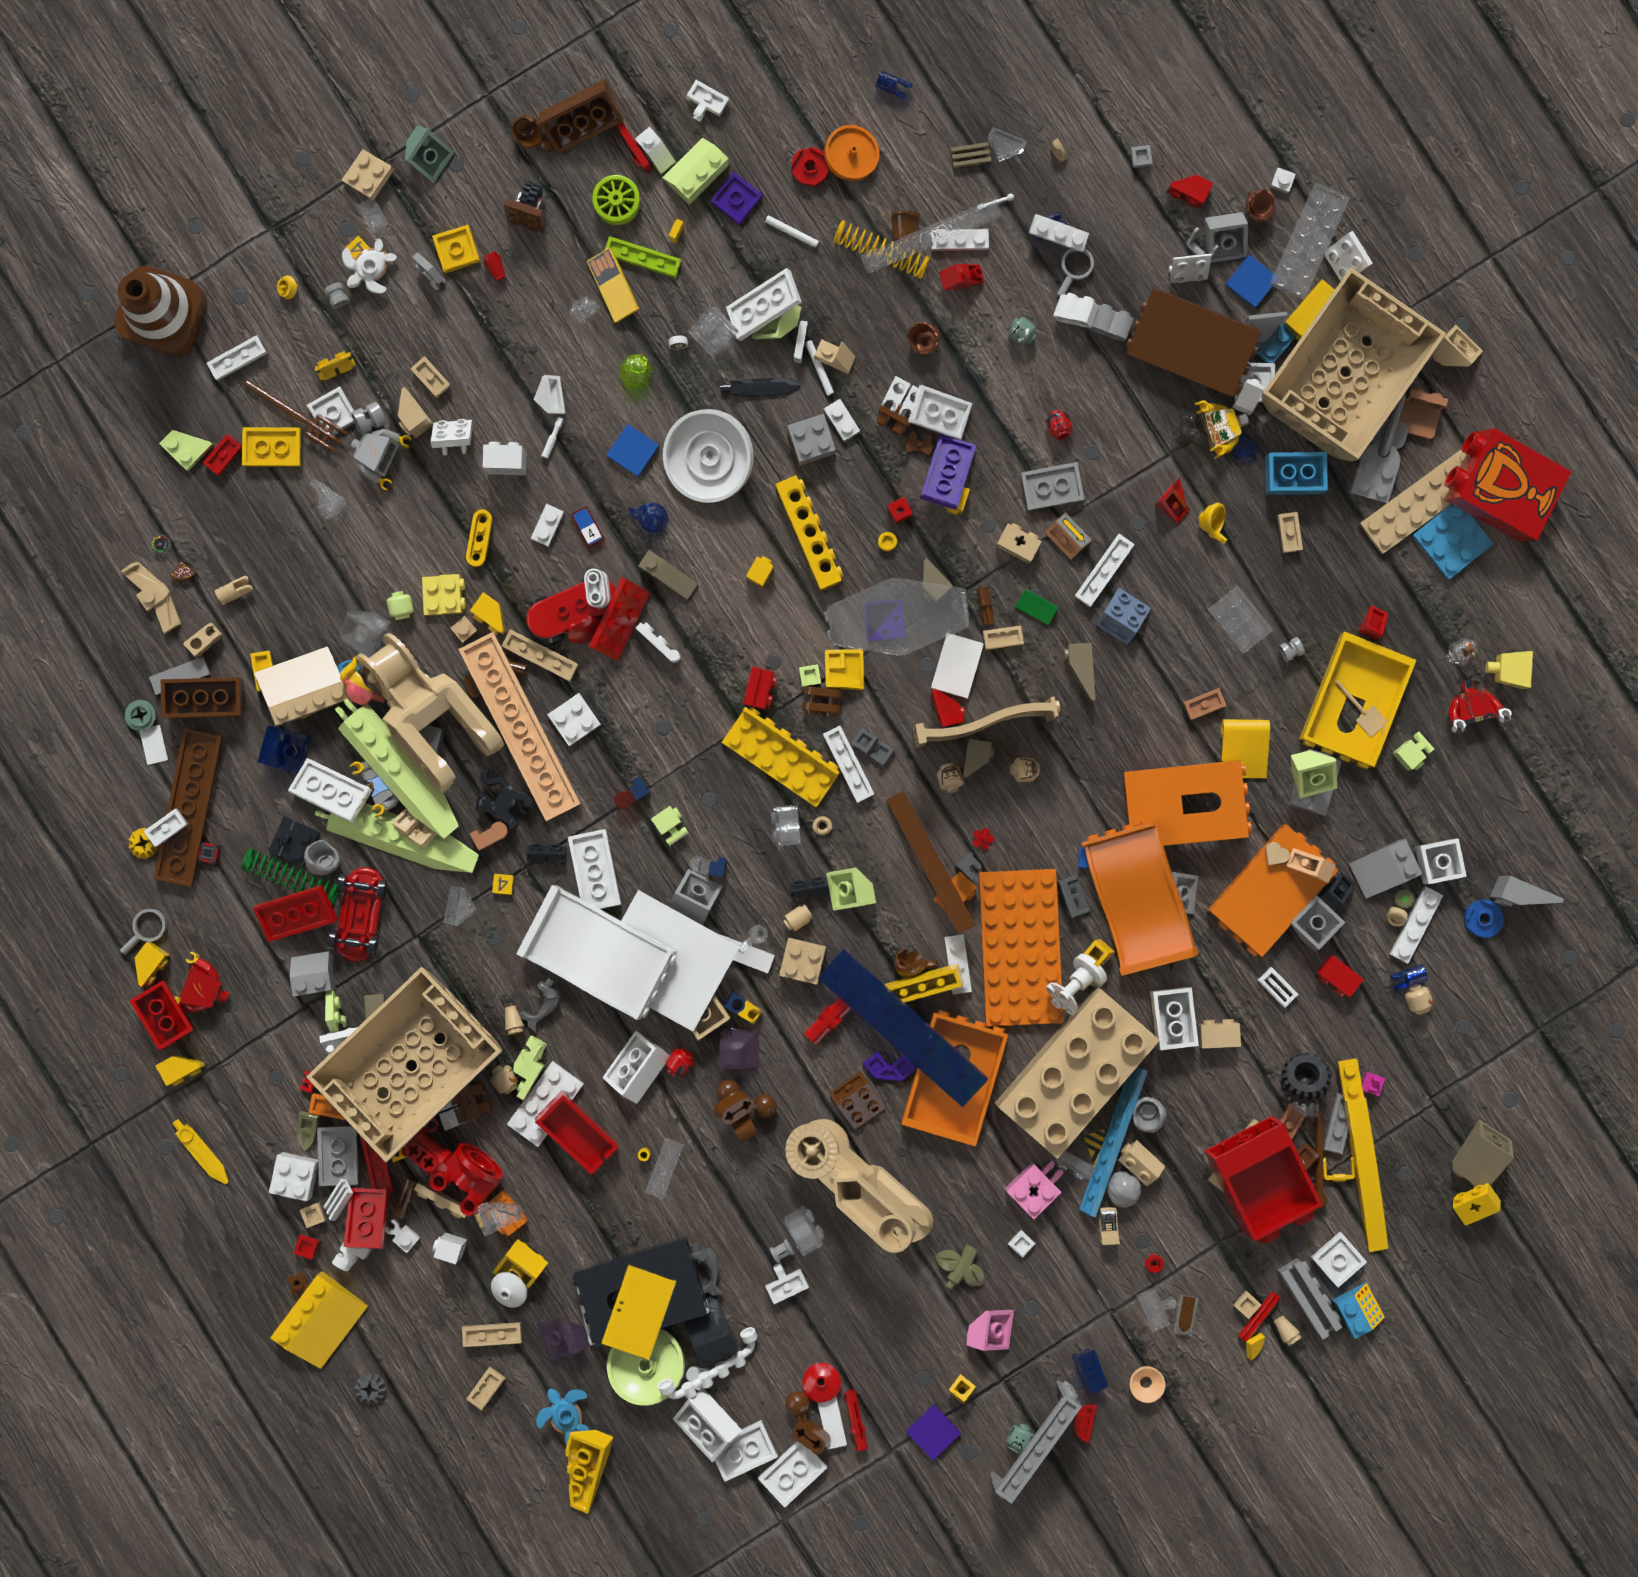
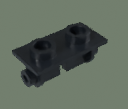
(536, 854)
(818, 887)

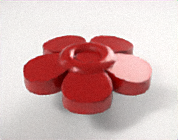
(982, 838)

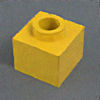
(962, 1382)

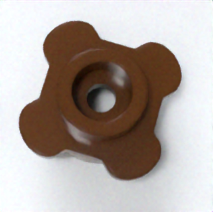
(301, 1277)

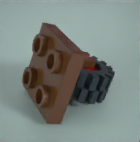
(527, 208)

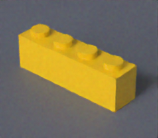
(927, 983)

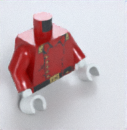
(1474, 707)

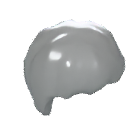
(321, 858)
(1149, 1114)
(1124, 1189)

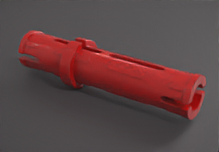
(856, 1420)

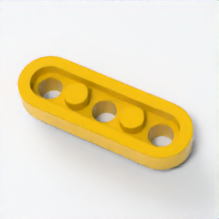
(479, 529)

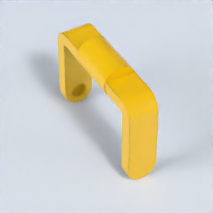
(1339, 1177)

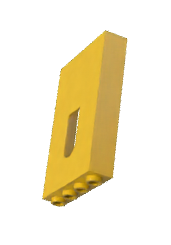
(1368, 674)

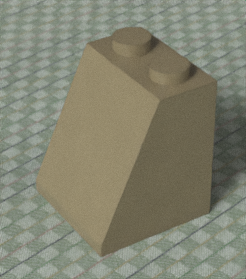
(1483, 1155)

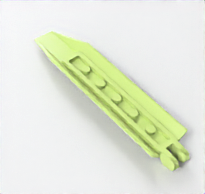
(384, 755)
(381, 834)

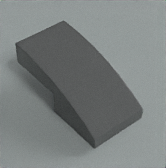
(873, 746)

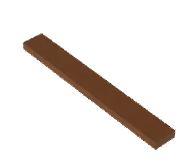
(931, 862)

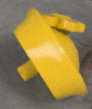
(287, 287)

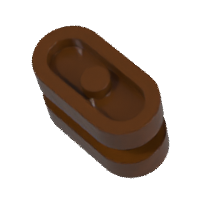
(829, 709)

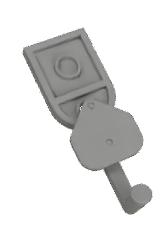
(1377, 474)

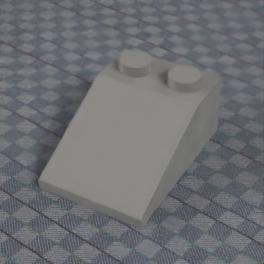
(1385, 868)
(1513, 891)

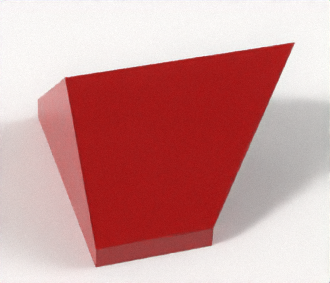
(1174, 502)

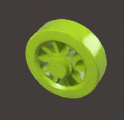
(616, 199)

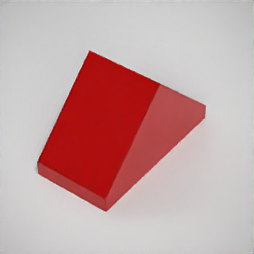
(1373, 623)

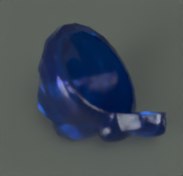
(650, 516)

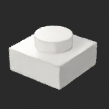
(1282, 180)

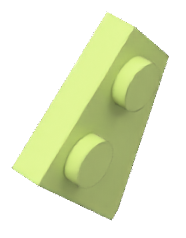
(185, 448)

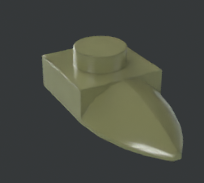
(307, 1128)

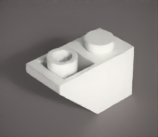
(1249, 396)

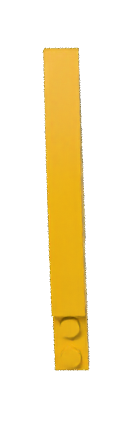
(1364, 1155)

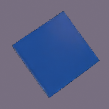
(1250, 281)
(632, 450)

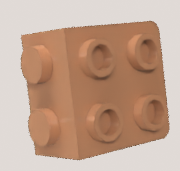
(1422, 412)

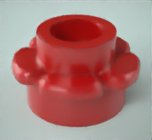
(1154, 1268)

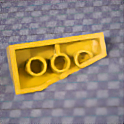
(586, 1462)

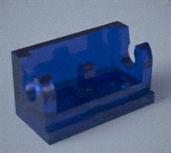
(1090, 1371)

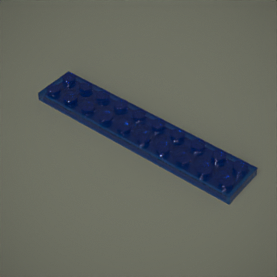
(903, 1028)

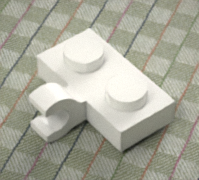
(706, 99)
(786, 1284)

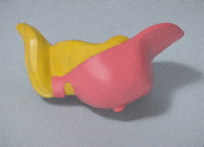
(355, 686)

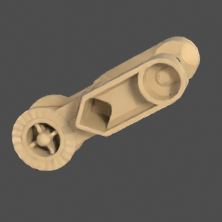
(419, 701)
(861, 1190)

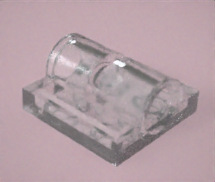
(713, 331)

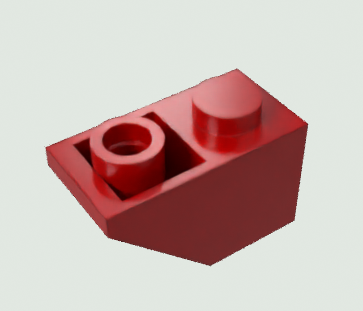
(1191, 189)
(961, 276)

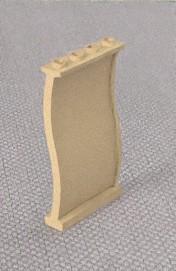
(1047, 709)

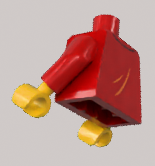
(200, 987)

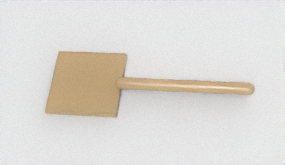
(1370, 720)

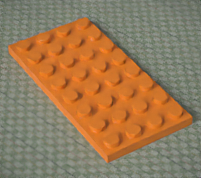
(1020, 946)

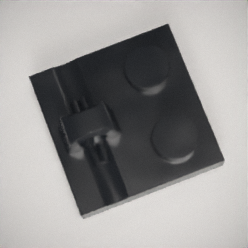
(292, 840)

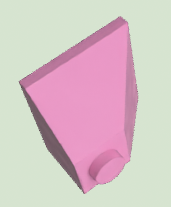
(991, 1330)

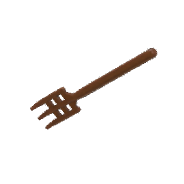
(311, 424)

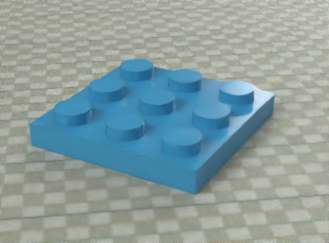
(1452, 540)

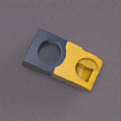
(742, 1007)

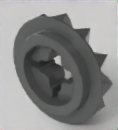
(376, 1382)

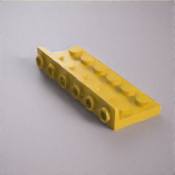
(781, 756)

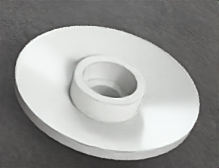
(509, 1289)

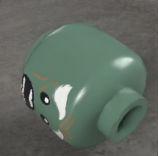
(1022, 331)

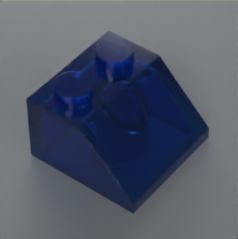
(284, 749)

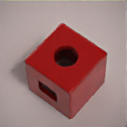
(900, 503)

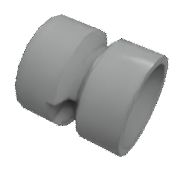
(374, 415)

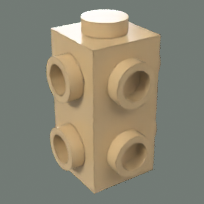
(1141, 1162)

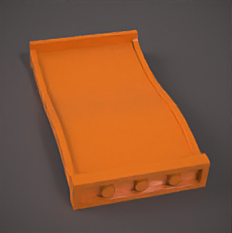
(1139, 897)

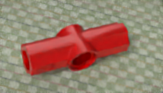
(827, 1020)

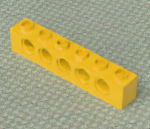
(785, 490)

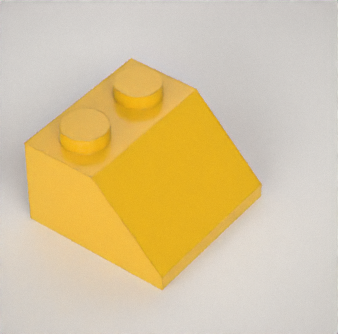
(522, 1262)

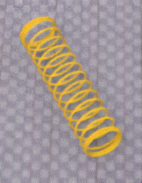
(837, 240)

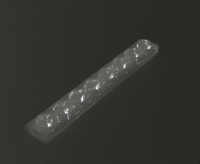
(931, 235)

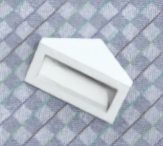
(550, 395)

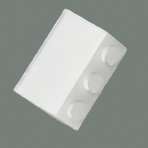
(636, 1067)
(707, 1424)

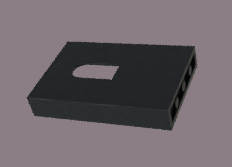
(668, 1260)

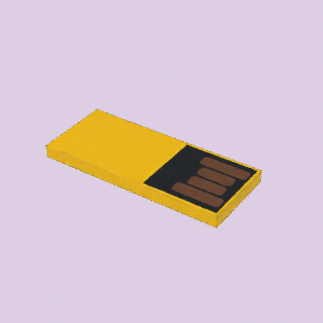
(613, 285)

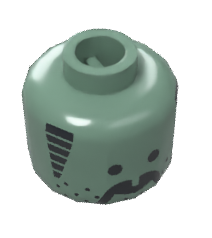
(1019, 1437)

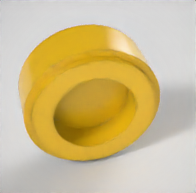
(887, 541)

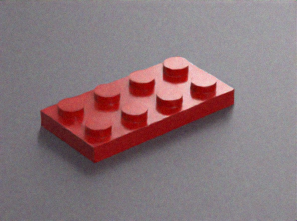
(619, 619)
(295, 913)

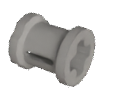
(782, 1251)

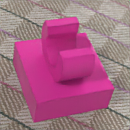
(1372, 1083)

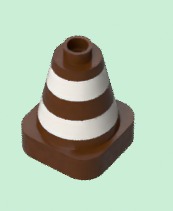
(164, 314)

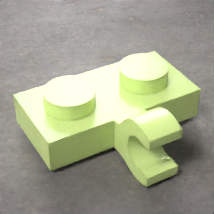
(332, 1015)

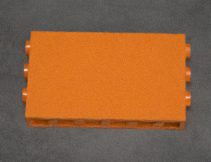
(1266, 896)

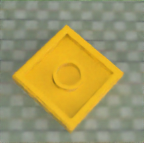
(456, 248)

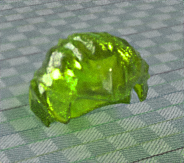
(635, 371)

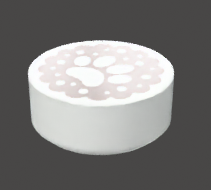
(678, 342)

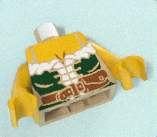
(1221, 426)

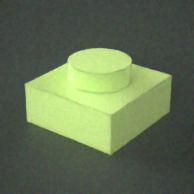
(810, 675)

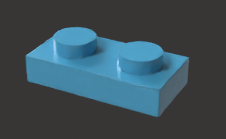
(1276, 344)

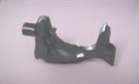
(551, 1000)
(710, 1260)

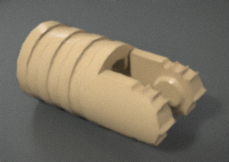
(233, 590)

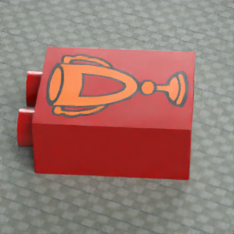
(1506, 484)

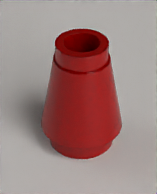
(494, 265)

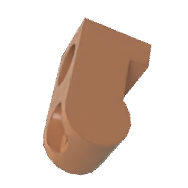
(496, 833)

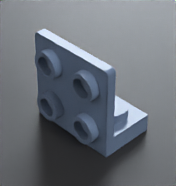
(1123, 616)

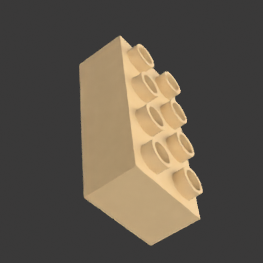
(1077, 1072)

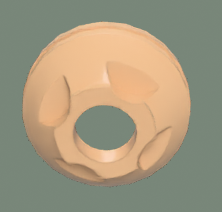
(1152, 1392)

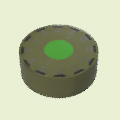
(1403, 898)

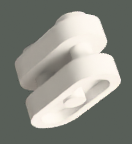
(597, 588)

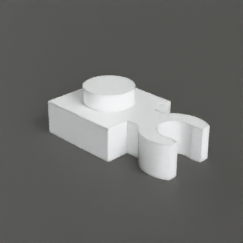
(405, 1236)

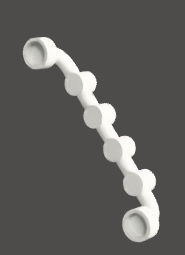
(688, 1390)

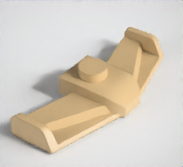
(153, 595)

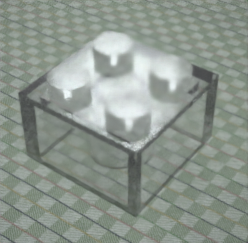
(803, 1230)

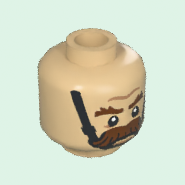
(1025, 769)
(950, 777)

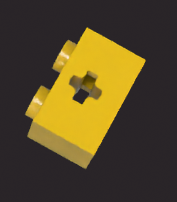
(1476, 1203)

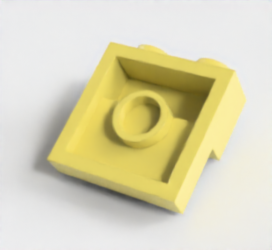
(443, 595)

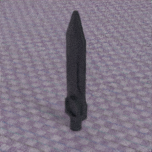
(759, 386)

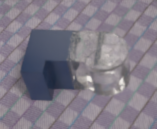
(700, 865)

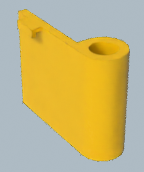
(1246, 742)

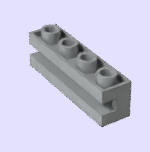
(1310, 1298)

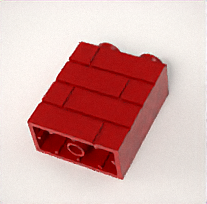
(1264, 1179)

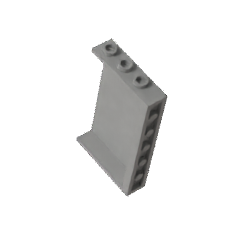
(1039, 1446)

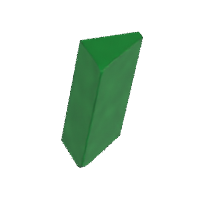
(1036, 607)

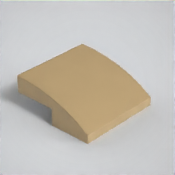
(413, 829)

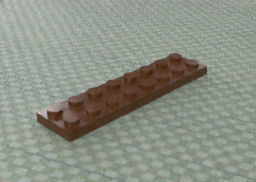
(192, 797)

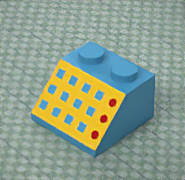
(1359, 1310)

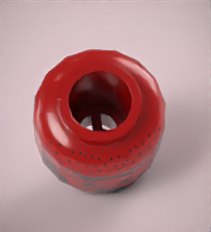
(1059, 425)
(679, 1062)

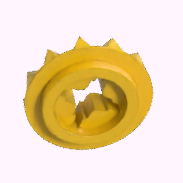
(139, 851)

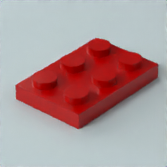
(366, 1218)

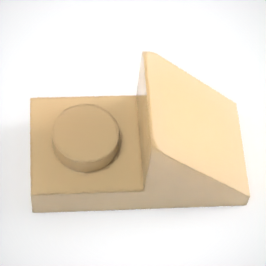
(834, 356)

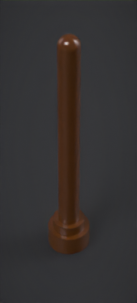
(1319, 1163)

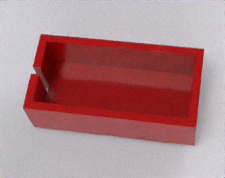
(576, 1132)

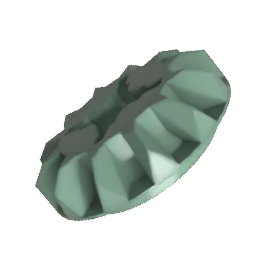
(133, 710)

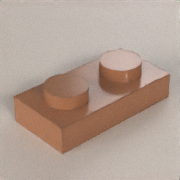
(1204, 704)

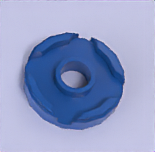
(1473, 922)

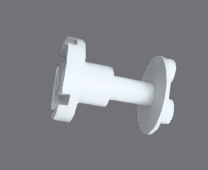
(1085, 975)

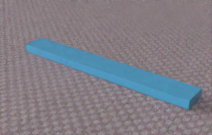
(1113, 1142)

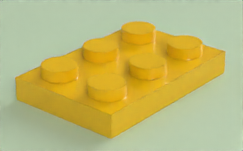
(271, 447)

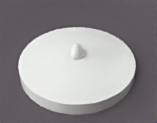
(708, 455)

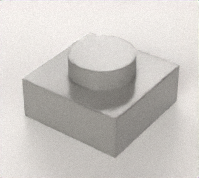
(1141, 156)

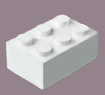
(1174, 1018)

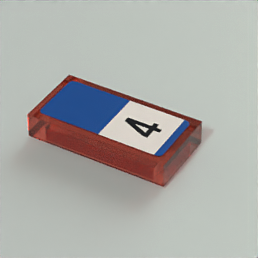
(587, 527)

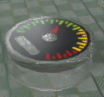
(161, 544)

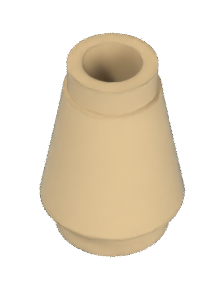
(513, 1021)
(1287, 1331)

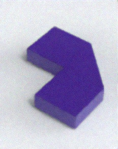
(896, 1071)

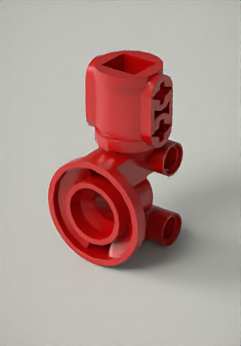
(466, 1167)

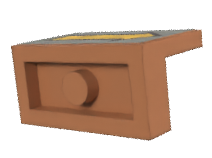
(1068, 536)

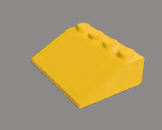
(319, 1320)

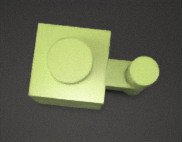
(1410, 754)
(667, 821)

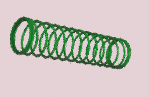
(247, 862)

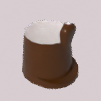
(904, 223)

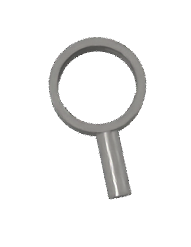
(1069, 277)
(137, 937)

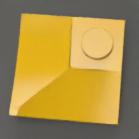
(844, 669)

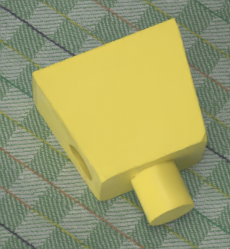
(1512, 669)

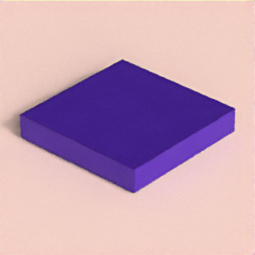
(736, 198)
(933, 1432)

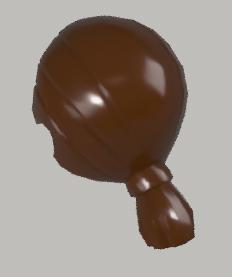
(529, 133)
(911, 963)

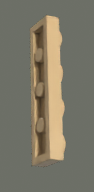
(540, 655)

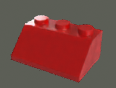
(161, 1015)

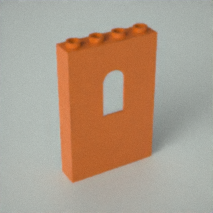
(1158, 796)
(931, 1107)

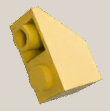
(491, 612)
(149, 962)
(178, 1067)

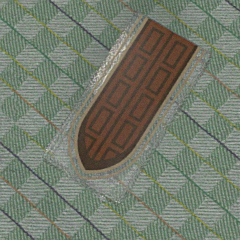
(1185, 1315)

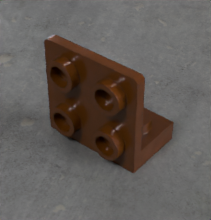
(857, 1100)

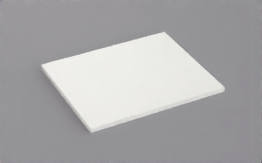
(699, 962)

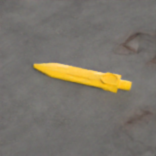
(200, 1151)

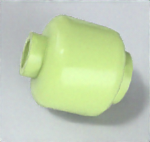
(400, 605)

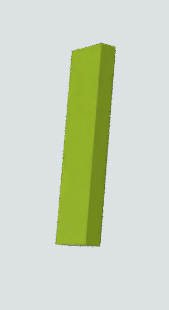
(644, 257)

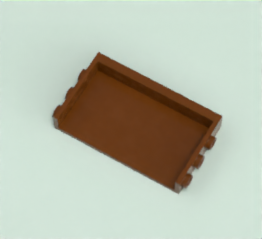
(1194, 342)

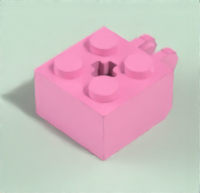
(1034, 1177)

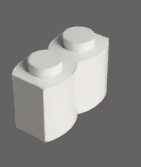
(1076, 310)

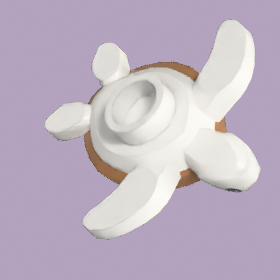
(368, 267)

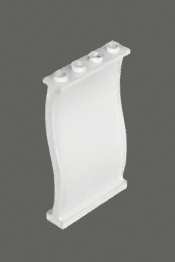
(597, 952)

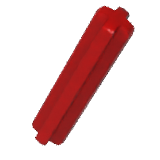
(1259, 1316)

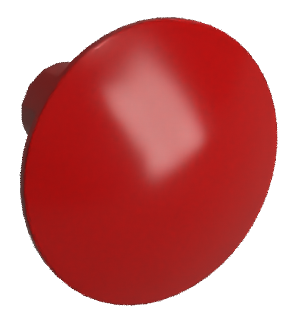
(584, 630)

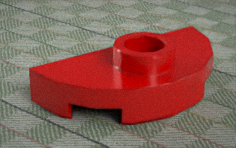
(1084, 1421)

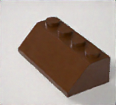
(581, 116)

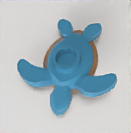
(563, 1413)

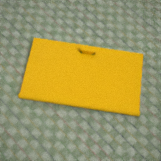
(643, 1307)

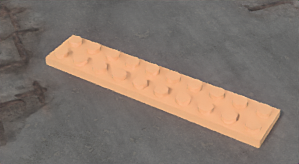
(519, 726)

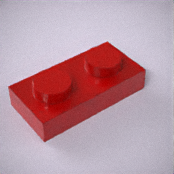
(223, 455)

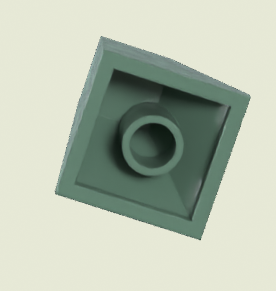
(427, 153)

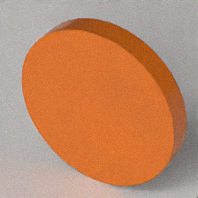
(851, 153)

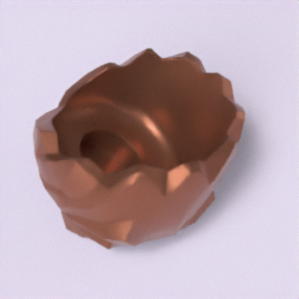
(1260, 205)
(923, 338)

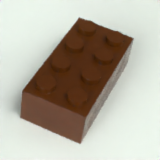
(202, 698)

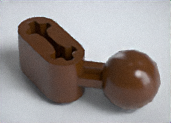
(740, 1104)
(744, 1126)
(797, 1405)

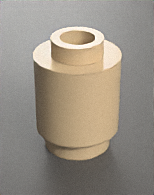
(797, 918)

